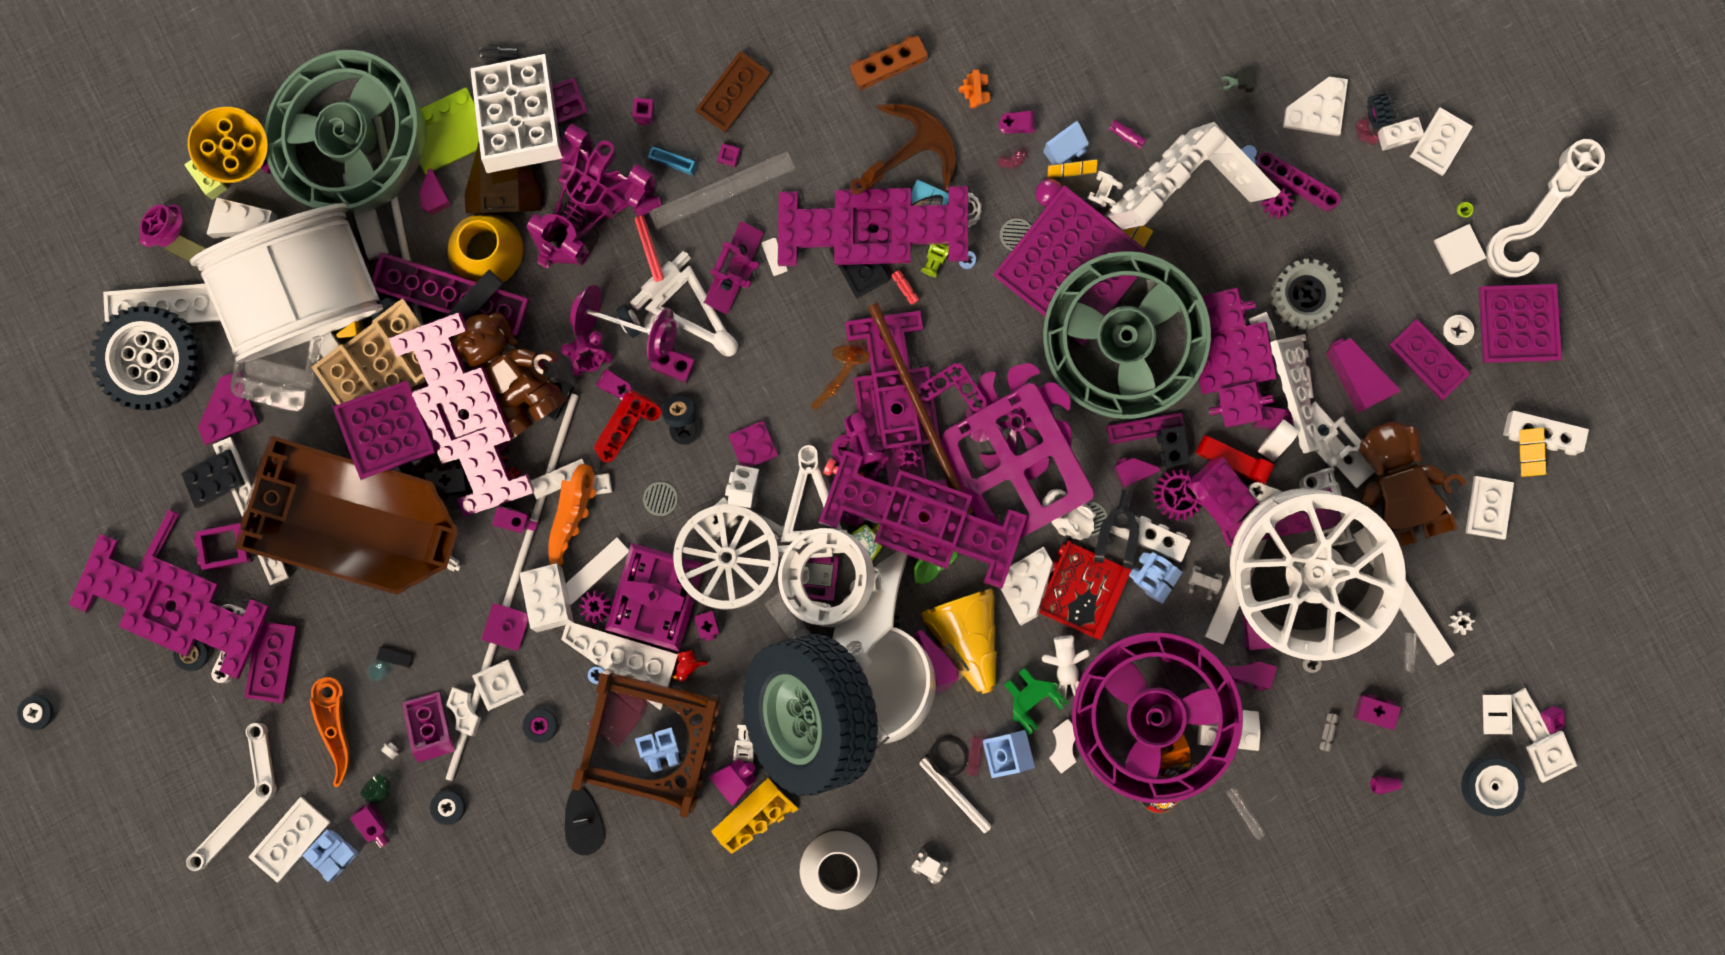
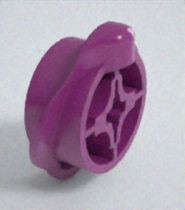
(160, 225)

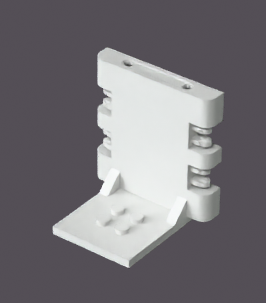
(1175, 168)

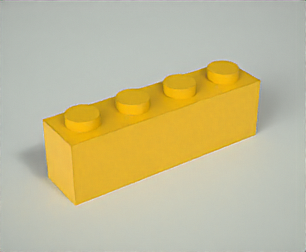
(753, 816)

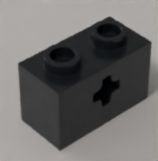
(458, 480)

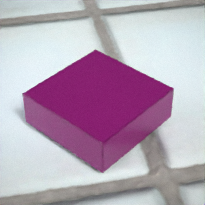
(728, 155)

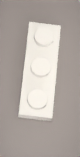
(552, 481)

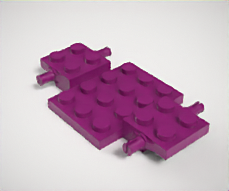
(1236, 359)

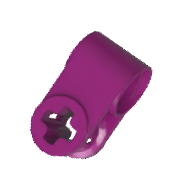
(1020, 122)
(612, 384)

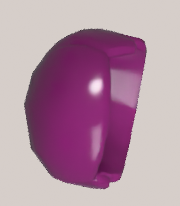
(1047, 191)

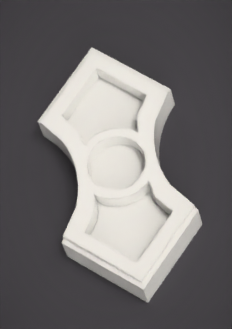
(460, 703)
(1063, 754)

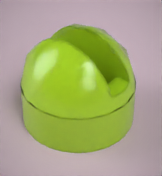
(1467, 213)

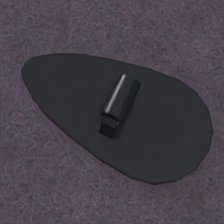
(582, 824)

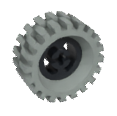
(1319, 281)

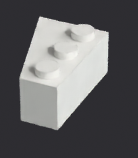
(236, 218)

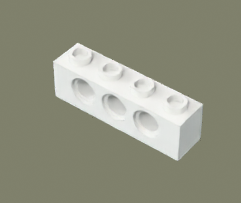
(1575, 435)
(1175, 552)

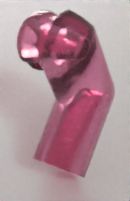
(1363, 133)
(1013, 162)

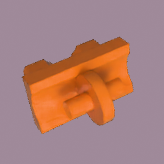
(972, 89)

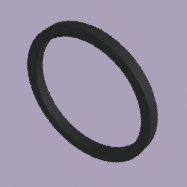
(931, 758)

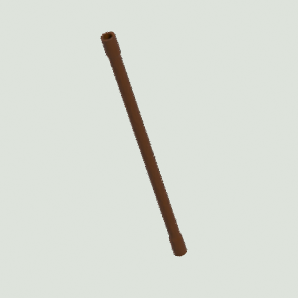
(879, 319)

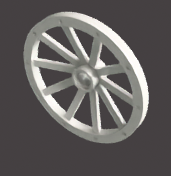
(704, 598)

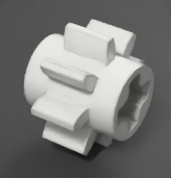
(1467, 626)

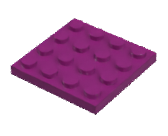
(1519, 323)
(383, 430)

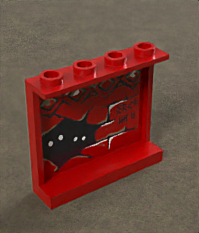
(1083, 591)

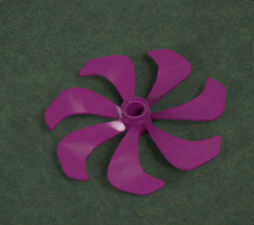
(1017, 378)

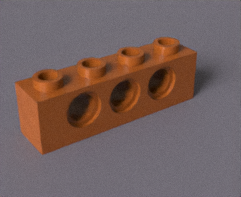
(865, 79)

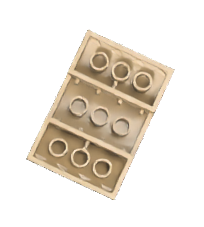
(369, 360)

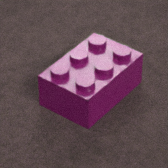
(1222, 492)

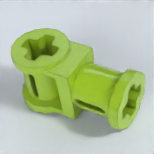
(937, 253)

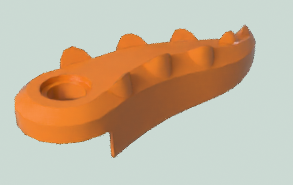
(570, 510)
(329, 722)

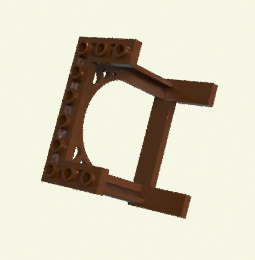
(681, 798)

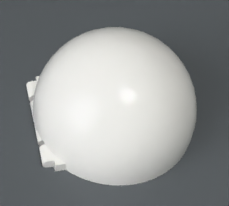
(900, 683)

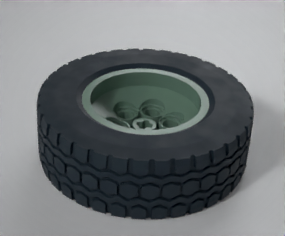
(810, 714)

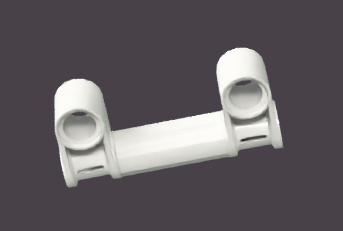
(1322, 480)

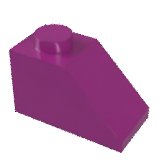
(433, 195)
(1133, 471)
(1252, 639)

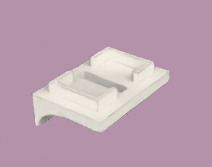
(1497, 724)

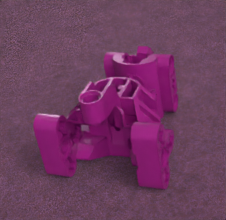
(591, 195)

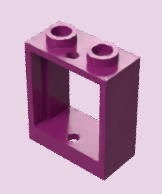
(202, 559)

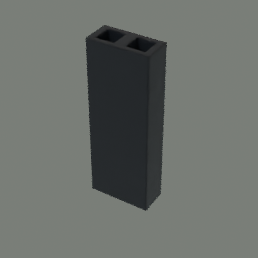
(394, 657)

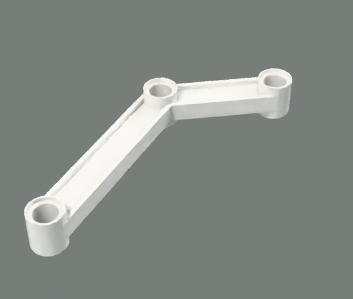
(249, 806)

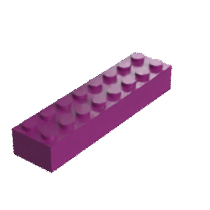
(442, 289)

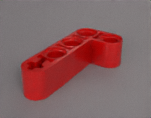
(608, 451)
(1243, 465)

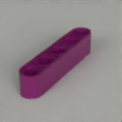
(1306, 182)

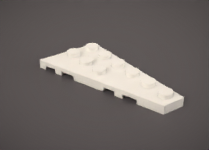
(1298, 387)
(622, 655)

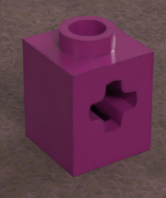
(711, 619)

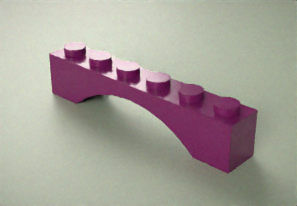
(1255, 673)

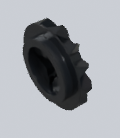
(684, 438)

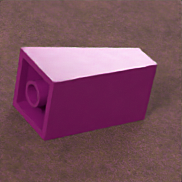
(1359, 375)

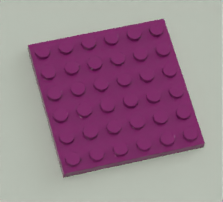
(1058, 244)

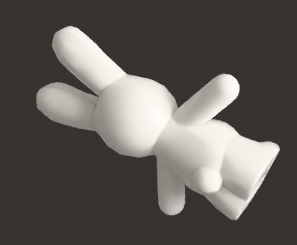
(1066, 659)

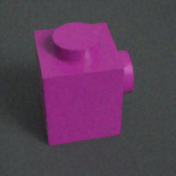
(643, 111)

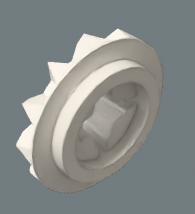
(1465, 325)

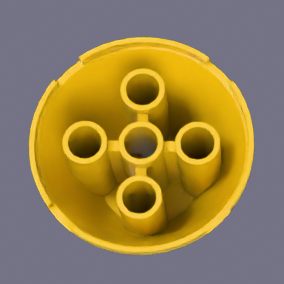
(227, 144)

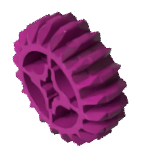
(1171, 492)

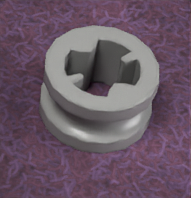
(1316, 668)

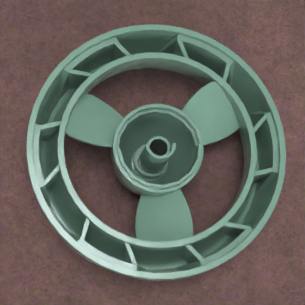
(345, 130)
(1135, 378)

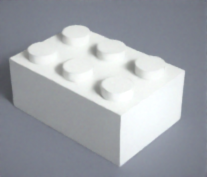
(546, 597)

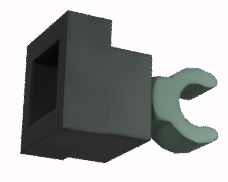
(1243, 80)

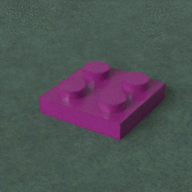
(753, 445)

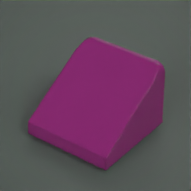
(1553, 719)

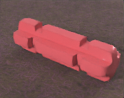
(905, 287)

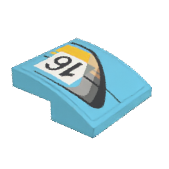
(927, 194)

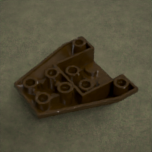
(501, 190)

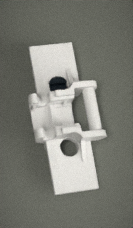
(1333, 450)

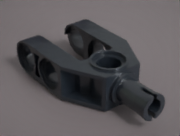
(1123, 508)

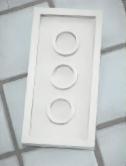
(289, 839)

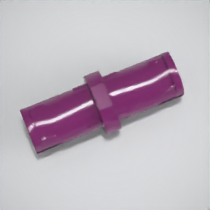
(1127, 134)

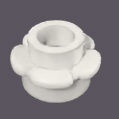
(390, 750)

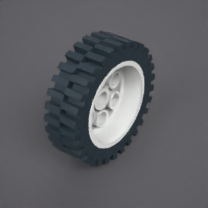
(116, 368)

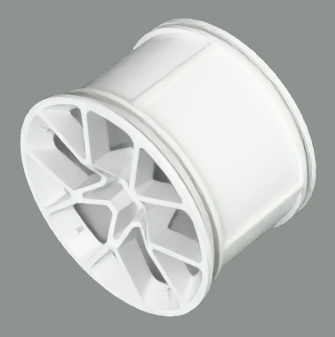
(288, 282)
(1318, 575)

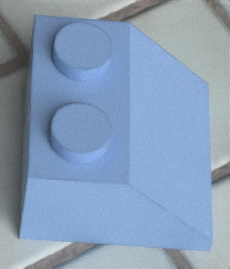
(1066, 145)
(1008, 754)

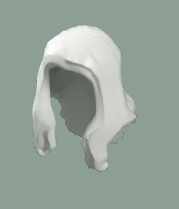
(1075, 523)

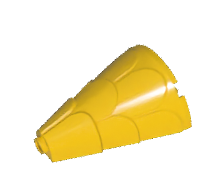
(971, 632)

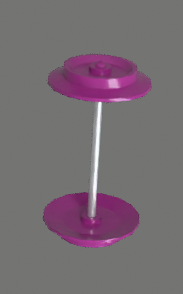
(586, 311)

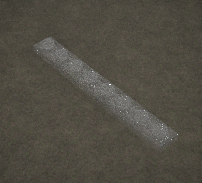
(722, 190)

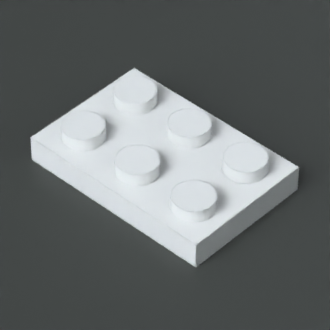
(1441, 141)
(1489, 507)

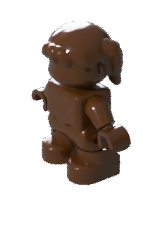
(510, 373)
(1405, 489)

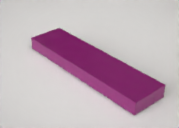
(1141, 428)

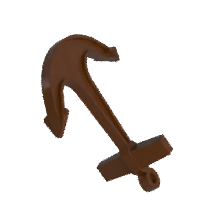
(929, 136)

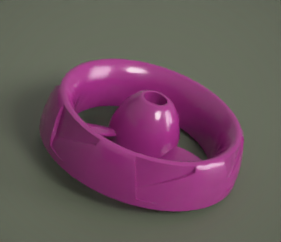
(1204, 707)

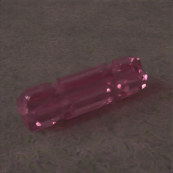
(974, 756)

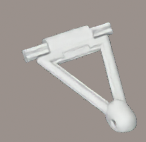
(665, 289)
(808, 465)

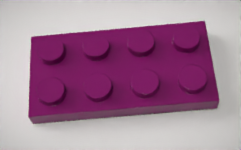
(1429, 359)
(271, 663)

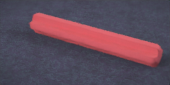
(649, 248)

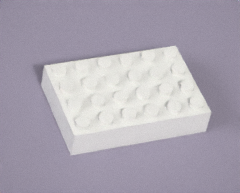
(515, 113)

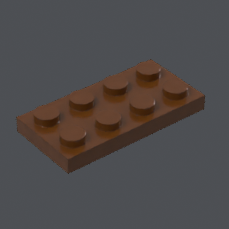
(732, 92)

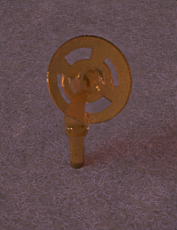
(849, 359)

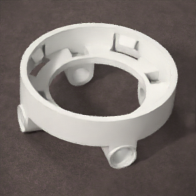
(794, 574)

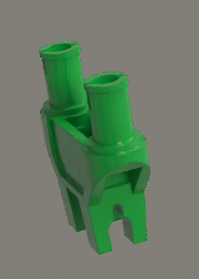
(1031, 696)

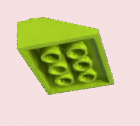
(450, 130)

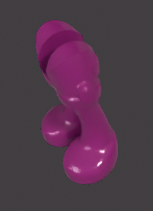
(856, 429)

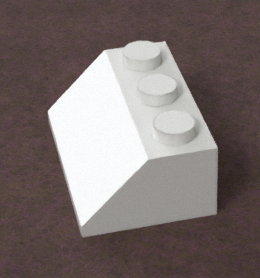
(1250, 732)

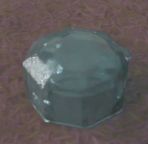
(376, 672)

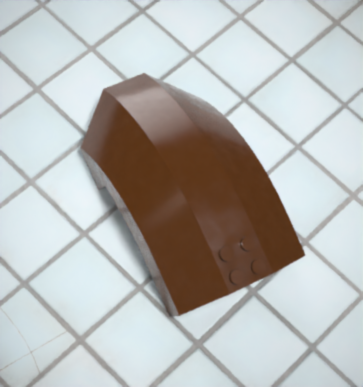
(323, 518)

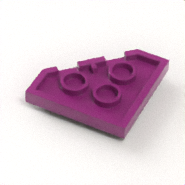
(226, 414)

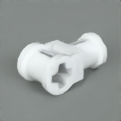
(743, 746)

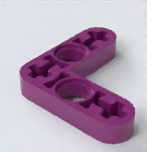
(958, 382)

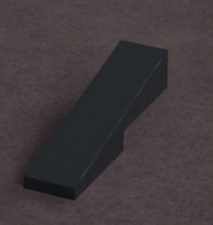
(477, 296)

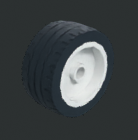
(1478, 784)

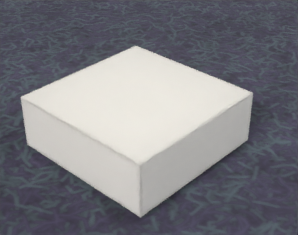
(602, 484)

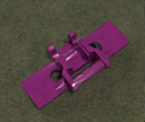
(739, 268)

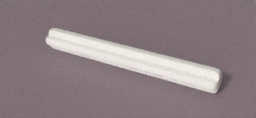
(957, 797)

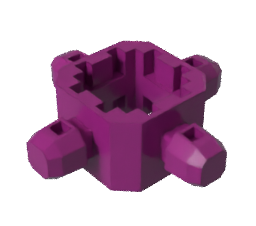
(589, 363)

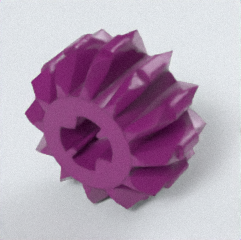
(1279, 209)
(601, 603)

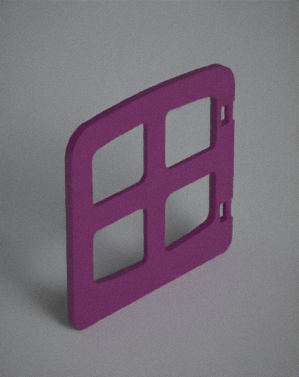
(1013, 466)

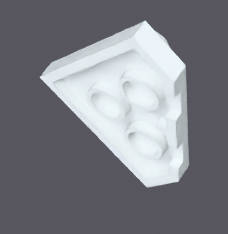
(1319, 108)
(1027, 585)

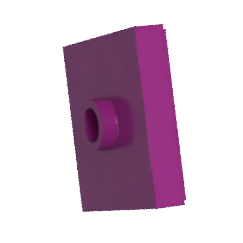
(505, 627)

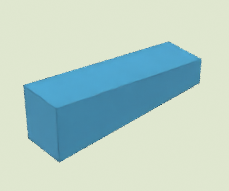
(672, 160)

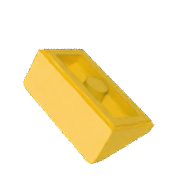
(351, 330)

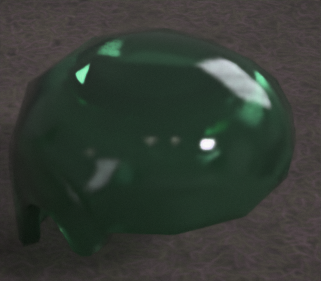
(376, 789)

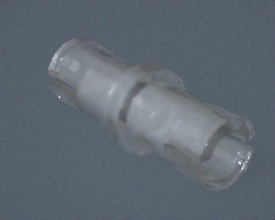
(1410, 652)

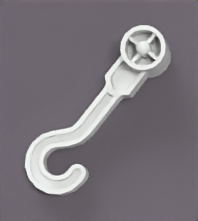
(1575, 165)

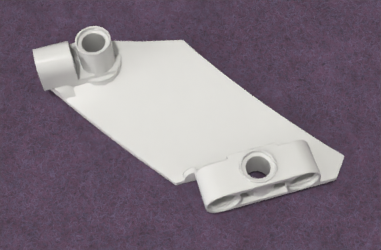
(877, 616)

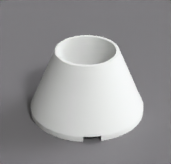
(838, 843)

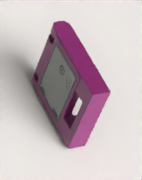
(822, 576)

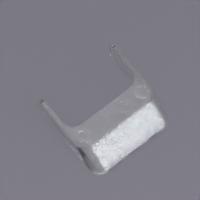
(275, 382)

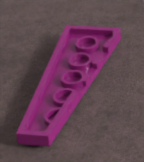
(1291, 524)

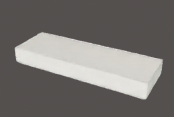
(1529, 715)

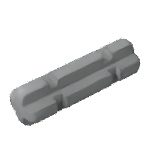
(1329, 731)

